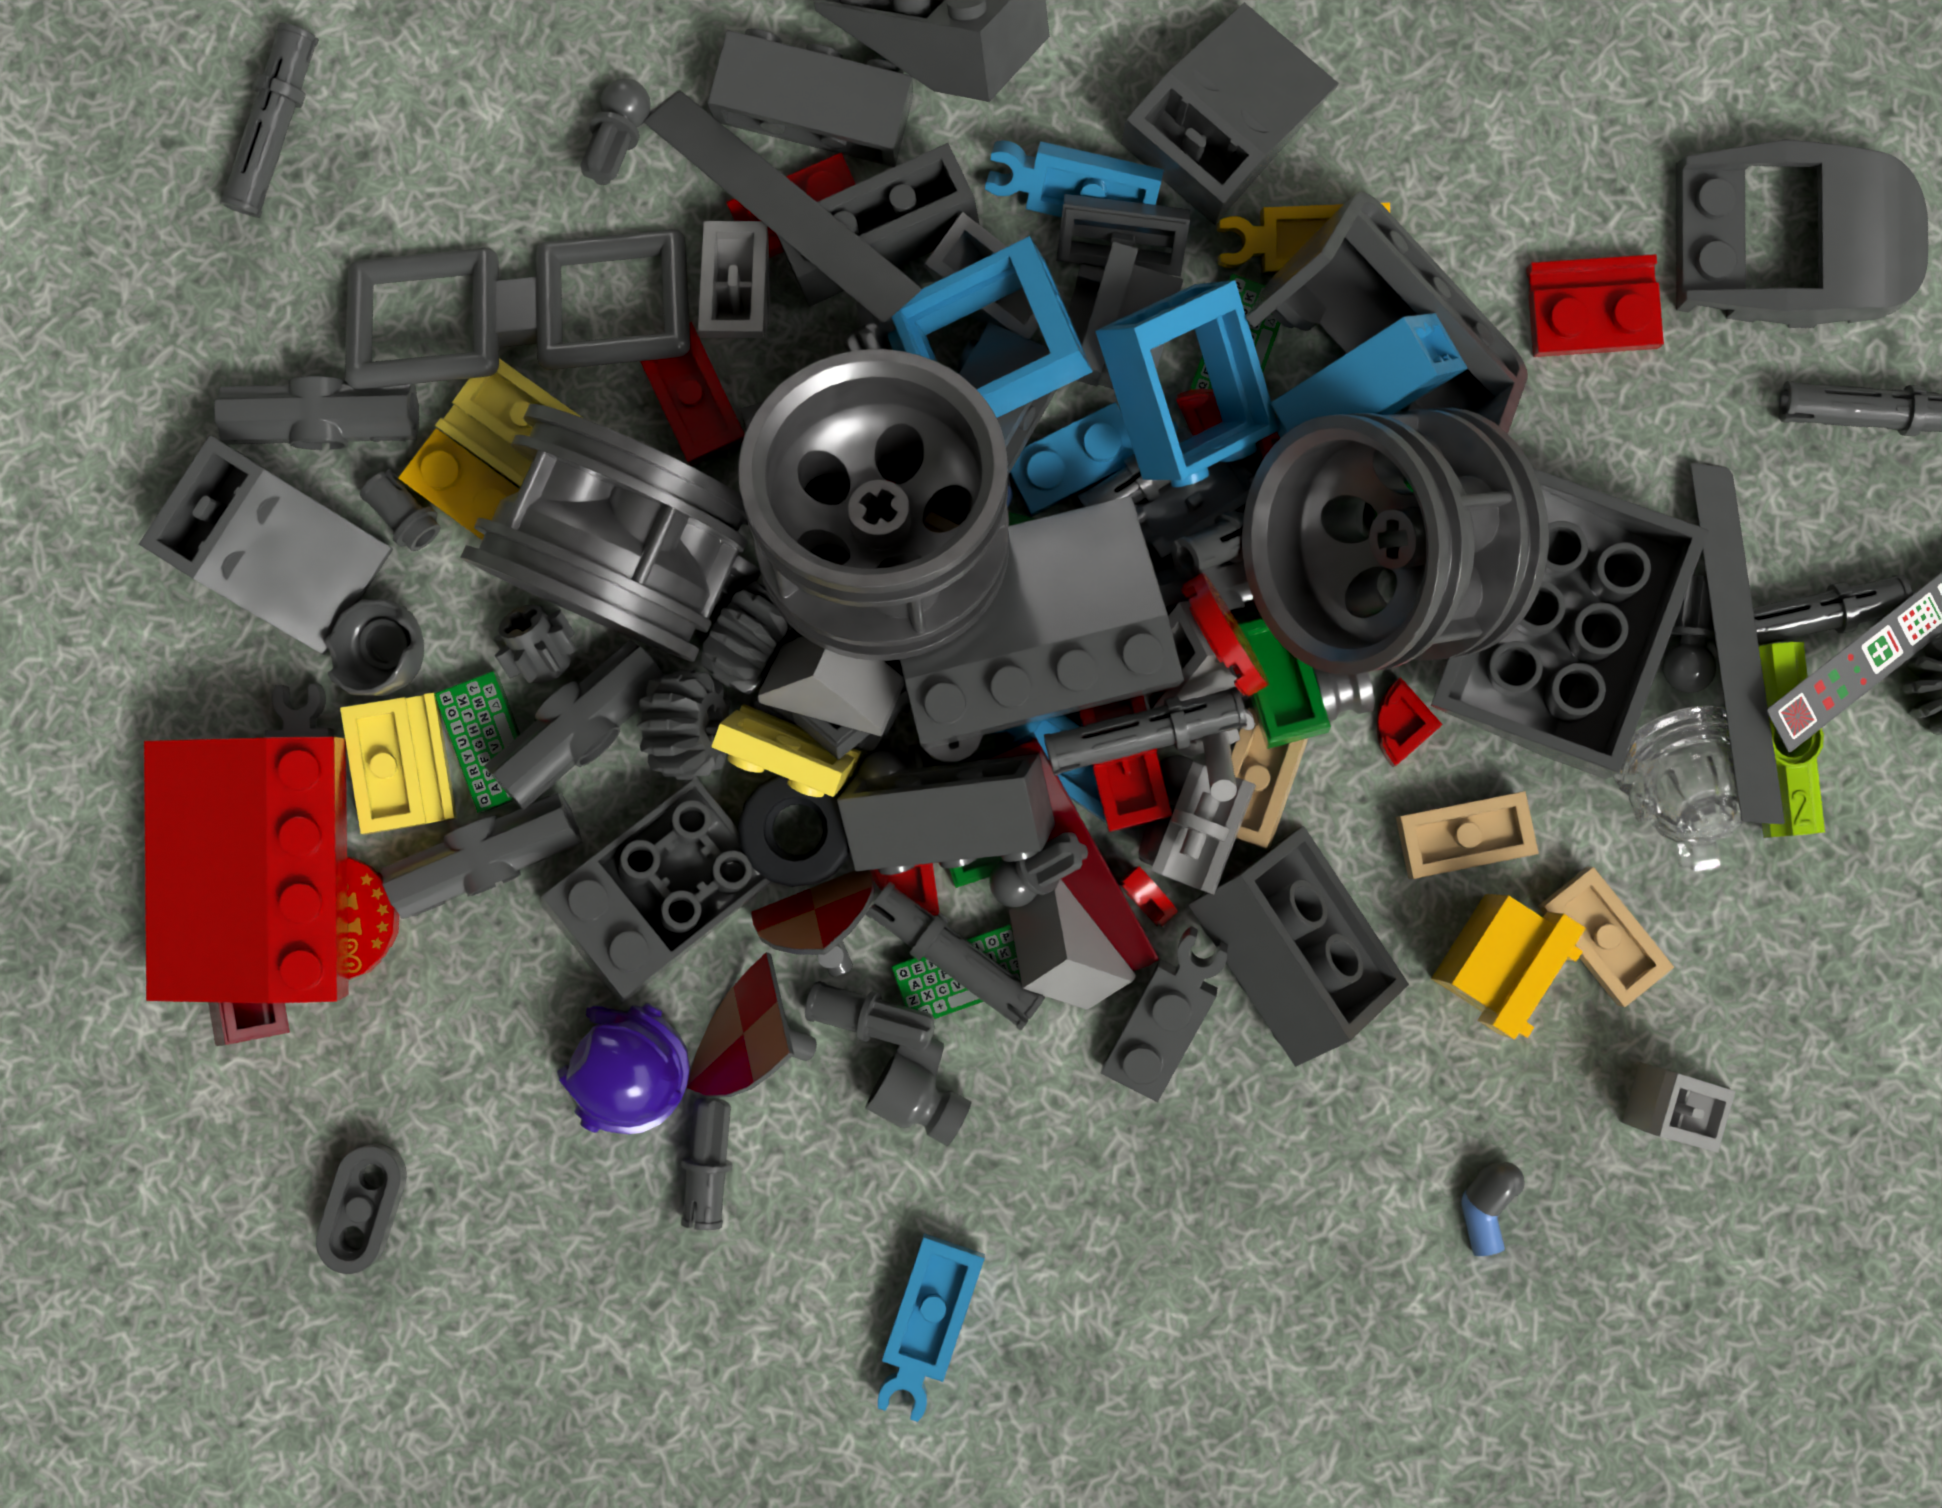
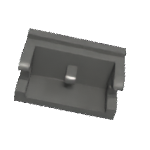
(1192, 507)

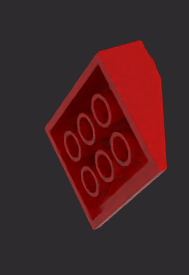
(246, 870)

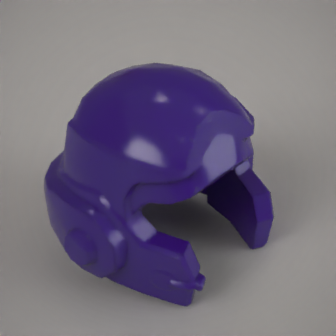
(627, 1070)

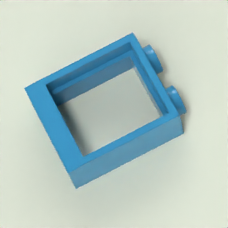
(981, 285)
(1233, 371)
(1377, 375)

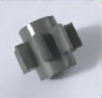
(534, 644)

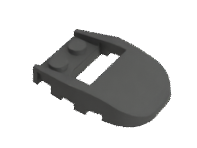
(1867, 234)

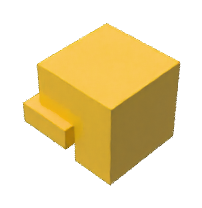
(1508, 961)

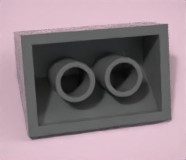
(1300, 947)

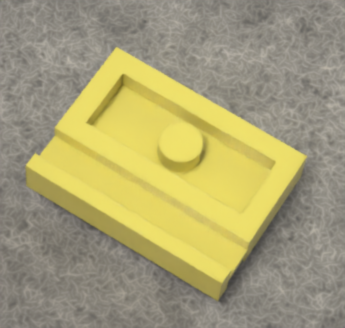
(490, 415)
(766, 742)
(398, 763)

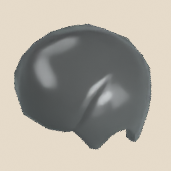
(380, 628)

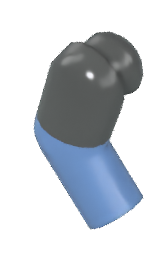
(1485, 1201)

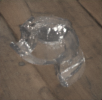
(1684, 782)

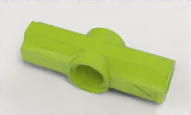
(1798, 771)

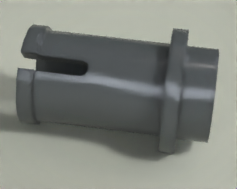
(411, 522)

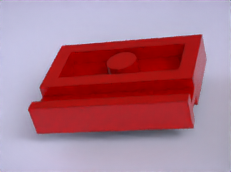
(1594, 305)

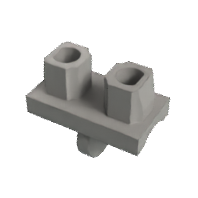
(1201, 832)

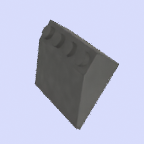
(1063, 635)
(1593, 638)

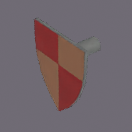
(818, 919)
(747, 1037)

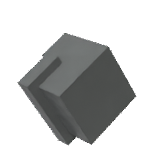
(1110, 296)

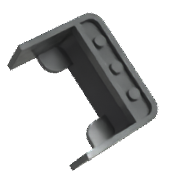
(1370, 273)

